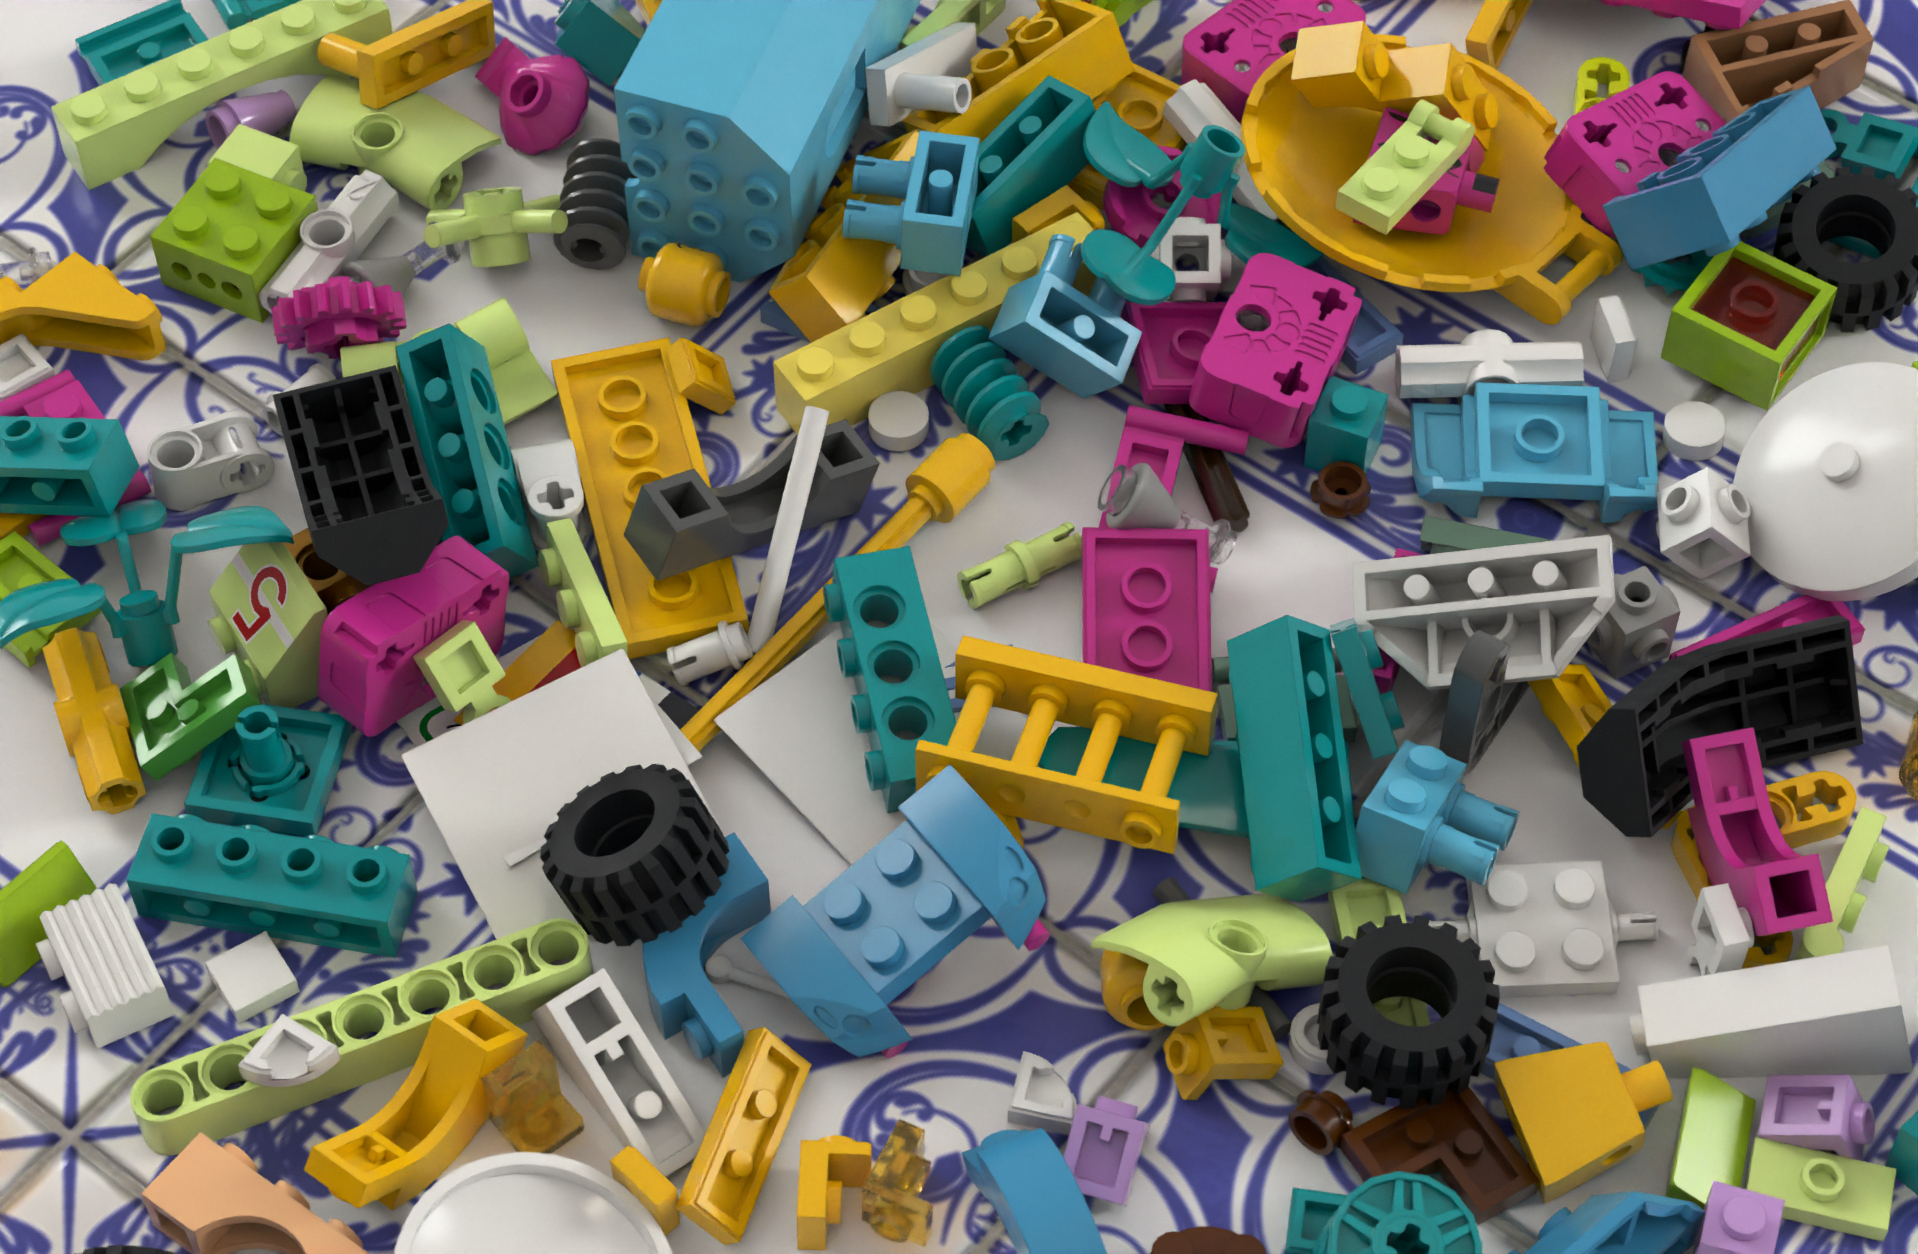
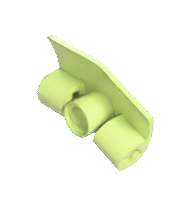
(408, 142)
(514, 369)
(1218, 951)

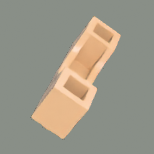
(220, 1205)

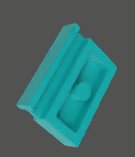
(139, 41)
(1376, 711)

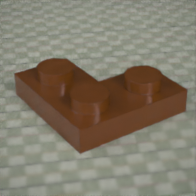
(1448, 1138)

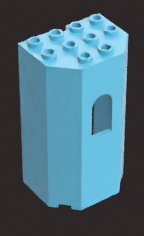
(744, 119)

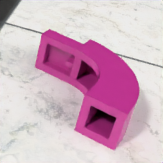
(1742, 840)

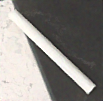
(787, 527)

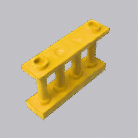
(1083, 696)

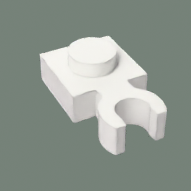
(1720, 931)

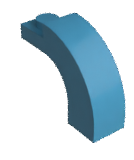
(676, 962)
(1033, 1193)

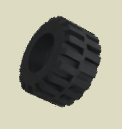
(1860, 209)
(635, 854)
(1415, 964)

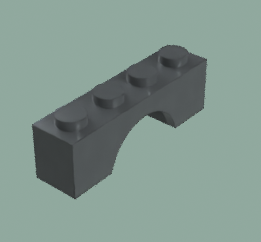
(688, 525)

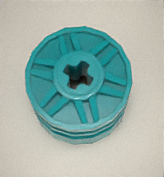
(1401, 1208)

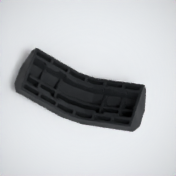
(362, 475)
(1783, 682)

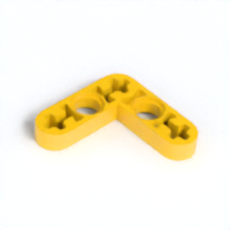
(1786, 800)

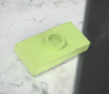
(1823, 1187)

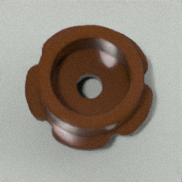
(1343, 479)
(1320, 1120)

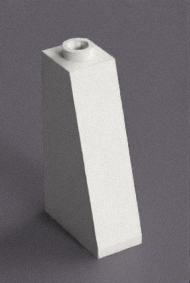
(1779, 1019)

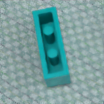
(1027, 160)

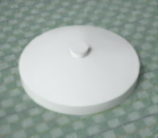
(1837, 483)
(529, 1208)

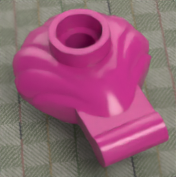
(538, 97)

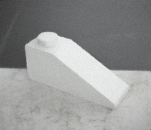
(620, 1072)

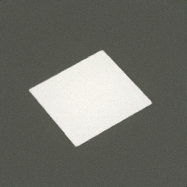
(806, 743)
(514, 768)

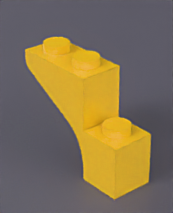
(1353, 69)
(81, 311)

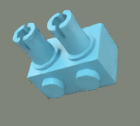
(937, 206)
(1064, 331)
(1427, 817)

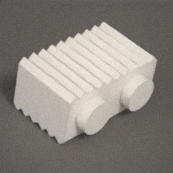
(105, 966)

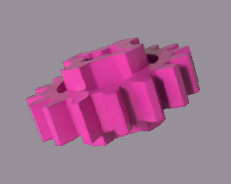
(338, 316)

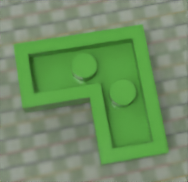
(180, 718)

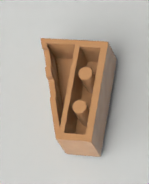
(1779, 54)

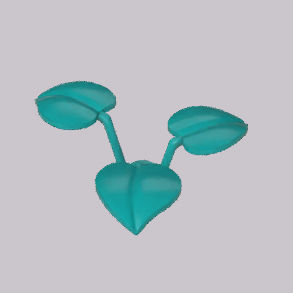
(1206, 170)
(143, 620)

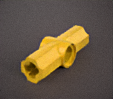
(93, 721)

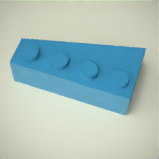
(1723, 182)

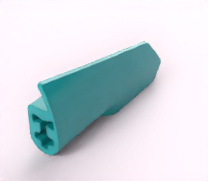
(1206, 786)

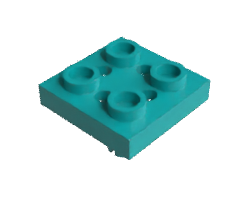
(273, 750)

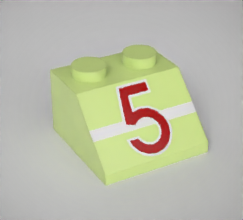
(270, 622)

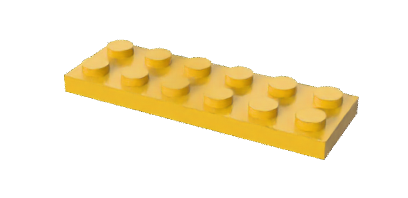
(626, 434)

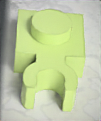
(463, 671)

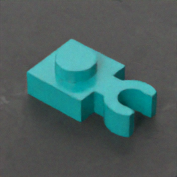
(1872, 143)

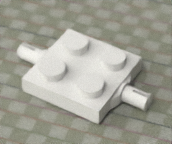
(1549, 928)

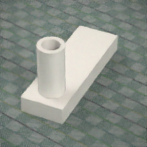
(923, 76)

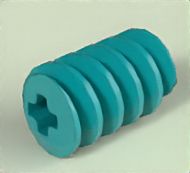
(988, 393)

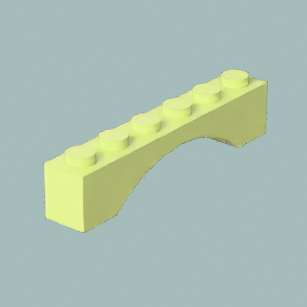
(128, 118)

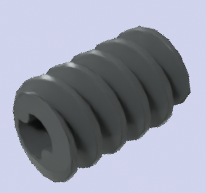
(594, 205)

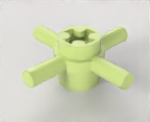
(495, 225)

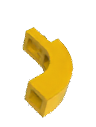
(427, 1118)

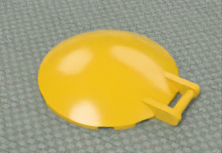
(1309, 153)

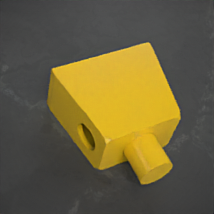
(1577, 1111)

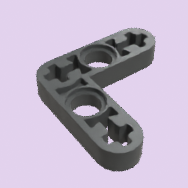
(1478, 699)

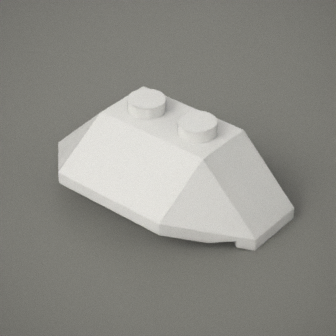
(1529, 595)

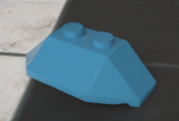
(1621, 1225)

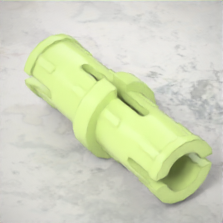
(1020, 565)

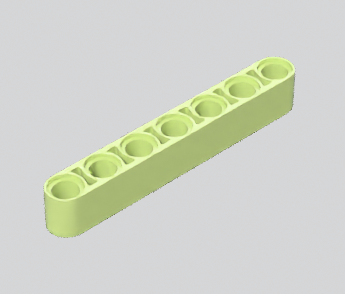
(390, 1008)

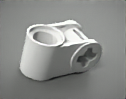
(204, 461)
(550, 487)

